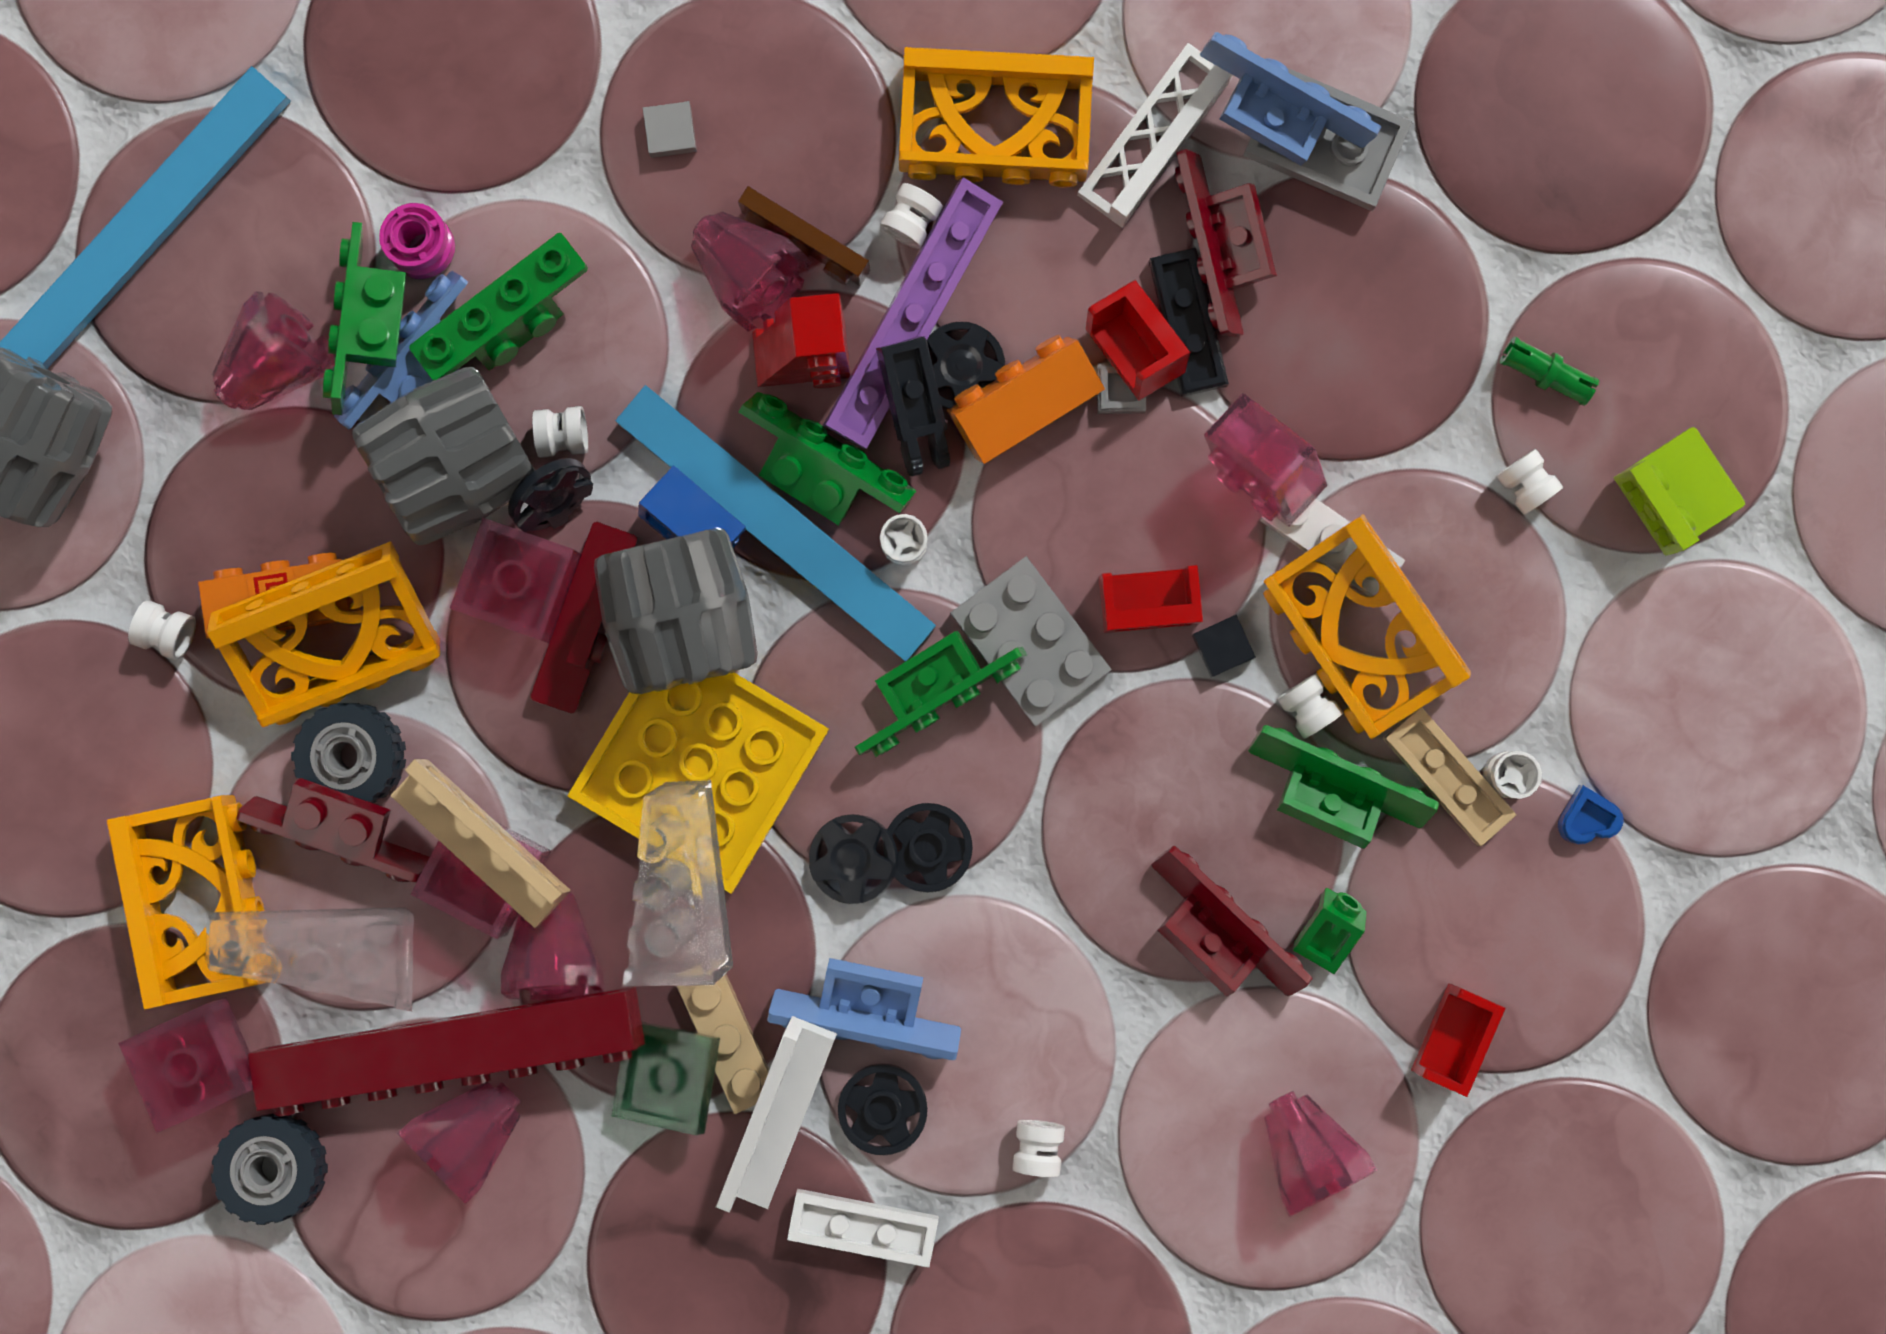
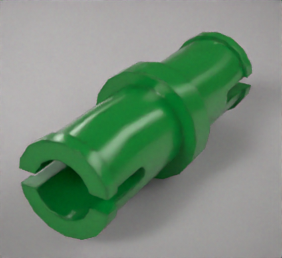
(1549, 371)

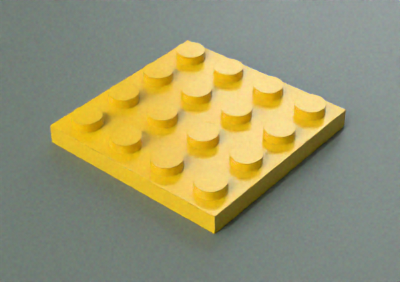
(697, 732)

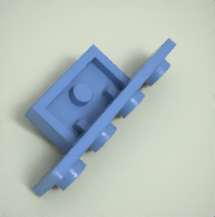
(1280, 107)
(408, 373)
(869, 1008)

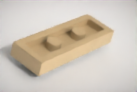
(1449, 776)
(739, 1058)

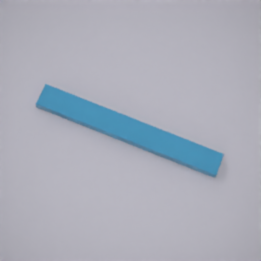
(147, 219)
(777, 524)

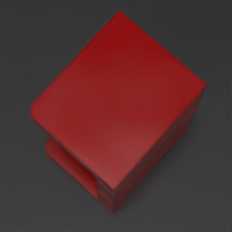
(1137, 340)
(1150, 600)
(1458, 1039)

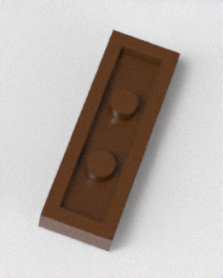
(839, 261)

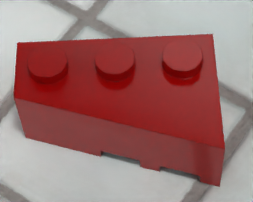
(803, 343)

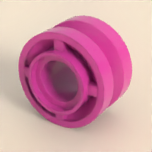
(403, 226)

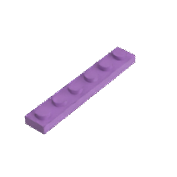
(915, 306)

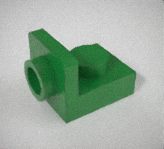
(1332, 930)

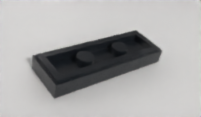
(1185, 308)

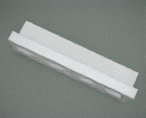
(1169, 144)
(778, 1114)

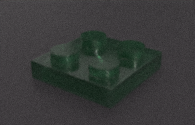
(668, 1080)

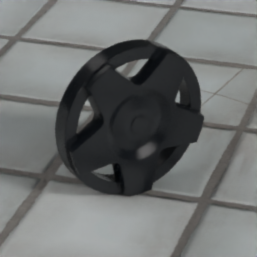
(963, 361)
(550, 495)
(930, 847)
(853, 859)
(882, 1109)

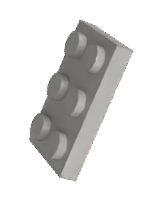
(1338, 164)
(1026, 613)

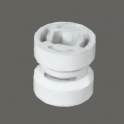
(911, 215)
(560, 431)
(1529, 481)
(904, 532)
(162, 630)
(1311, 708)
(1521, 772)
(1038, 1148)

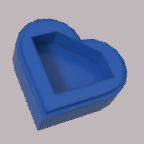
(1589, 817)

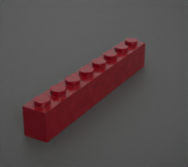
(447, 1049)

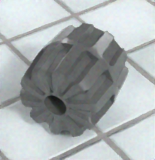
(46, 438)
(443, 455)
(676, 611)

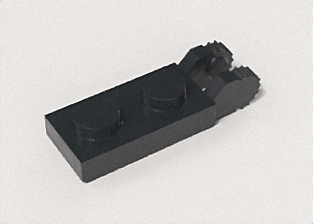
(914, 401)

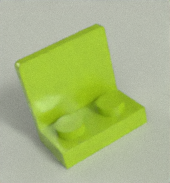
(1680, 491)

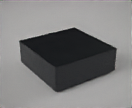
(1223, 646)

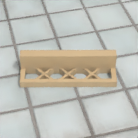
(479, 842)

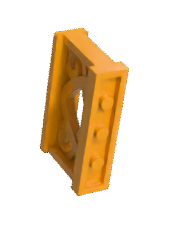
(949, 68)
(1431, 646)
(334, 679)
(147, 926)

